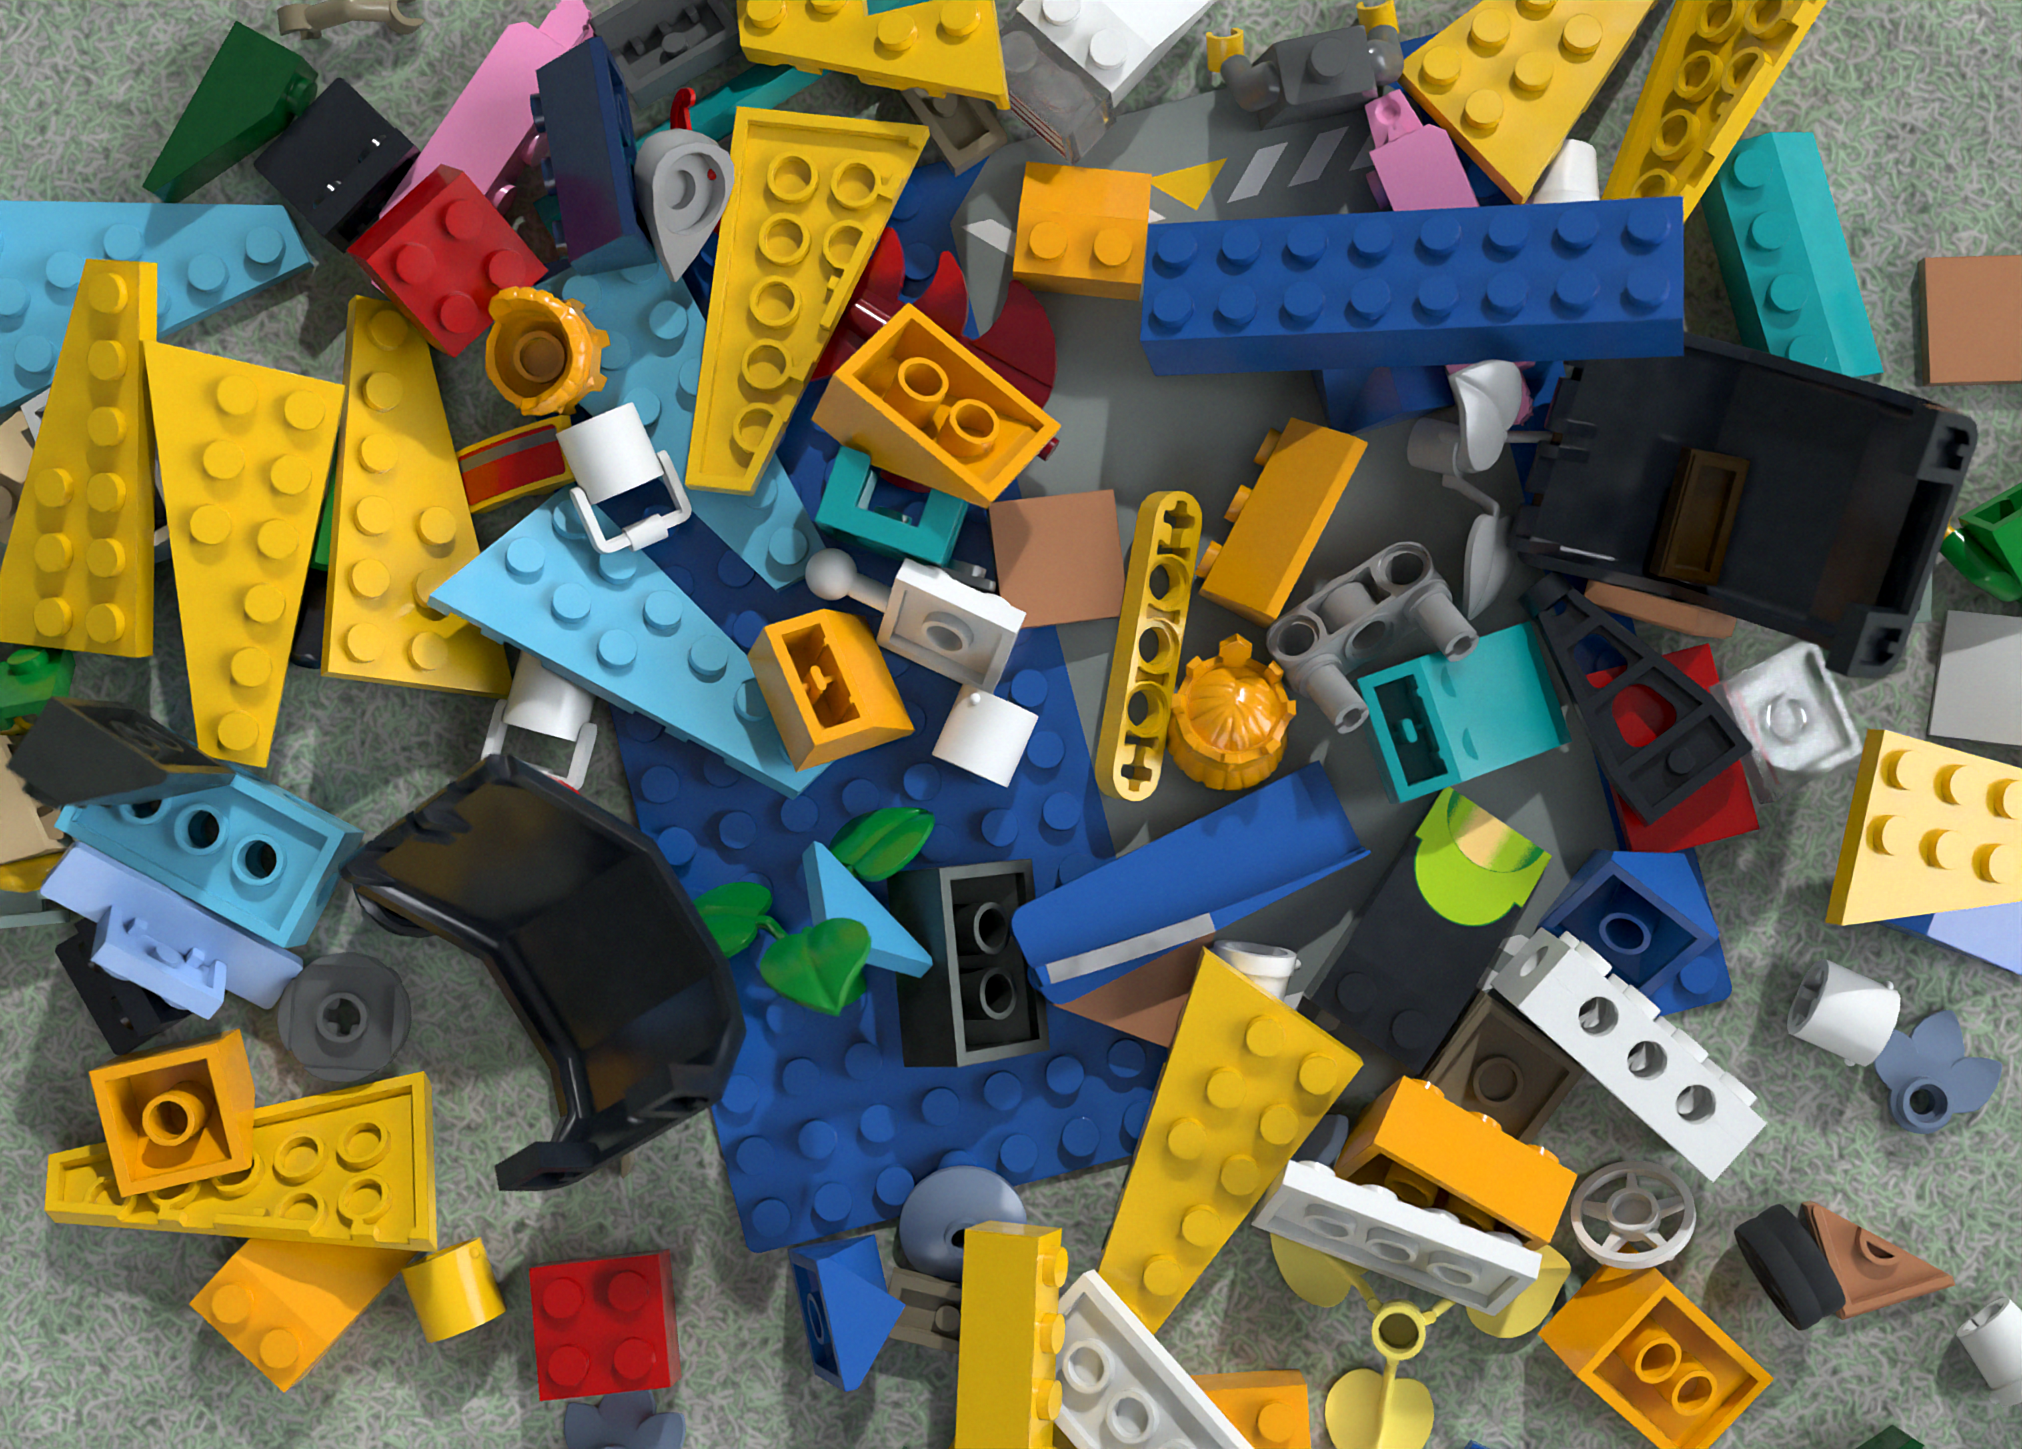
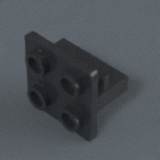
(120, 1008)

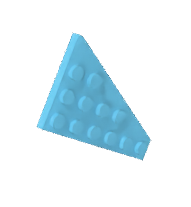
(202, 254)

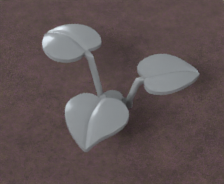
(1488, 406)

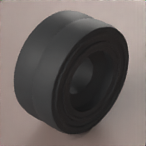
(1790, 1267)

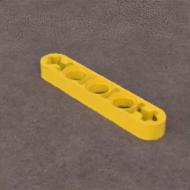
(1168, 621)

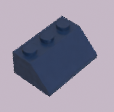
(591, 160)

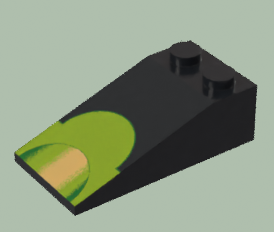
(1429, 929)

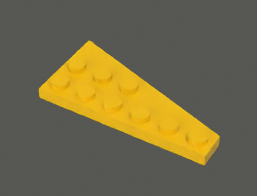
(86, 514)

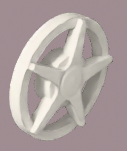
(1633, 1215)

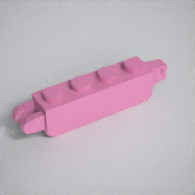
(492, 123)
(1420, 172)

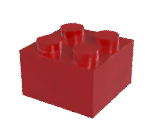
(445, 258)
(604, 1325)

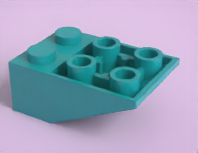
(1461, 718)

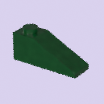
(237, 108)

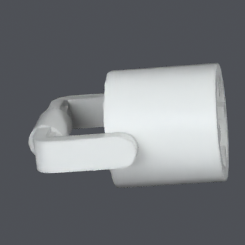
(610, 458)
(548, 706)

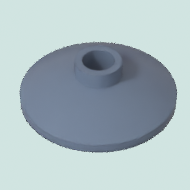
(951, 1202)

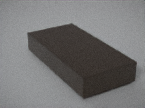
(1699, 516)

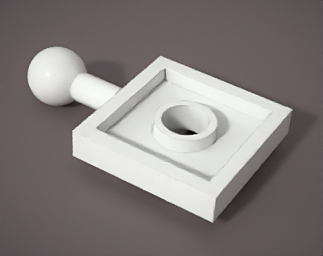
(927, 616)

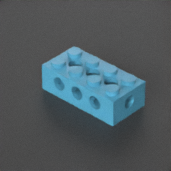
(229, 872)

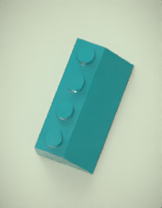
(1788, 256)

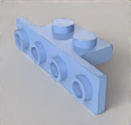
(166, 938)

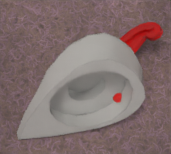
(681, 187)

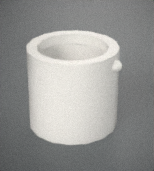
(985, 735)
(1844, 1012)

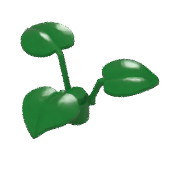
(822, 962)

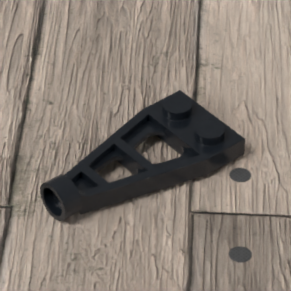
(1676, 762)

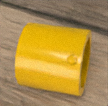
(453, 1290)

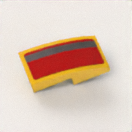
(515, 465)

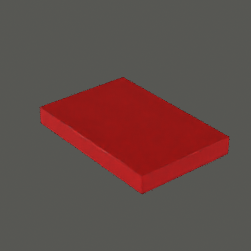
(1713, 811)

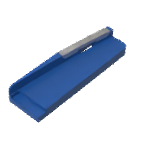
(1184, 885)

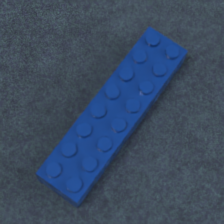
(1416, 287)

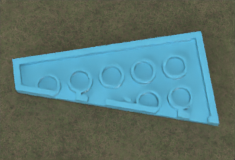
(657, 366)
(622, 635)

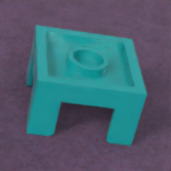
(885, 531)

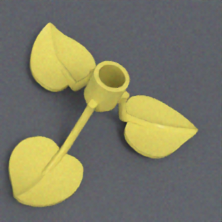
(1384, 1410)

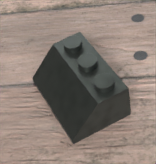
(108, 757)
(977, 992)

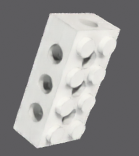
(1639, 1060)

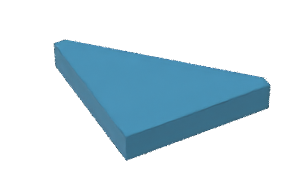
(838, 894)

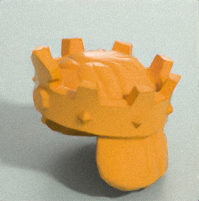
(543, 351)
(1230, 718)

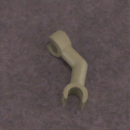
(314, 18)

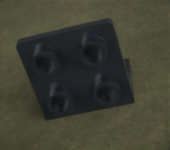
(338, 163)

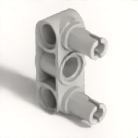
(1360, 620)

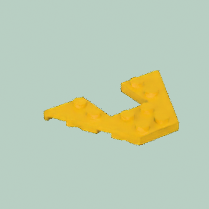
(921, 46)

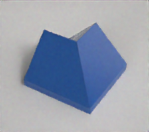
(1381, 396)
(1636, 913)
(843, 1306)

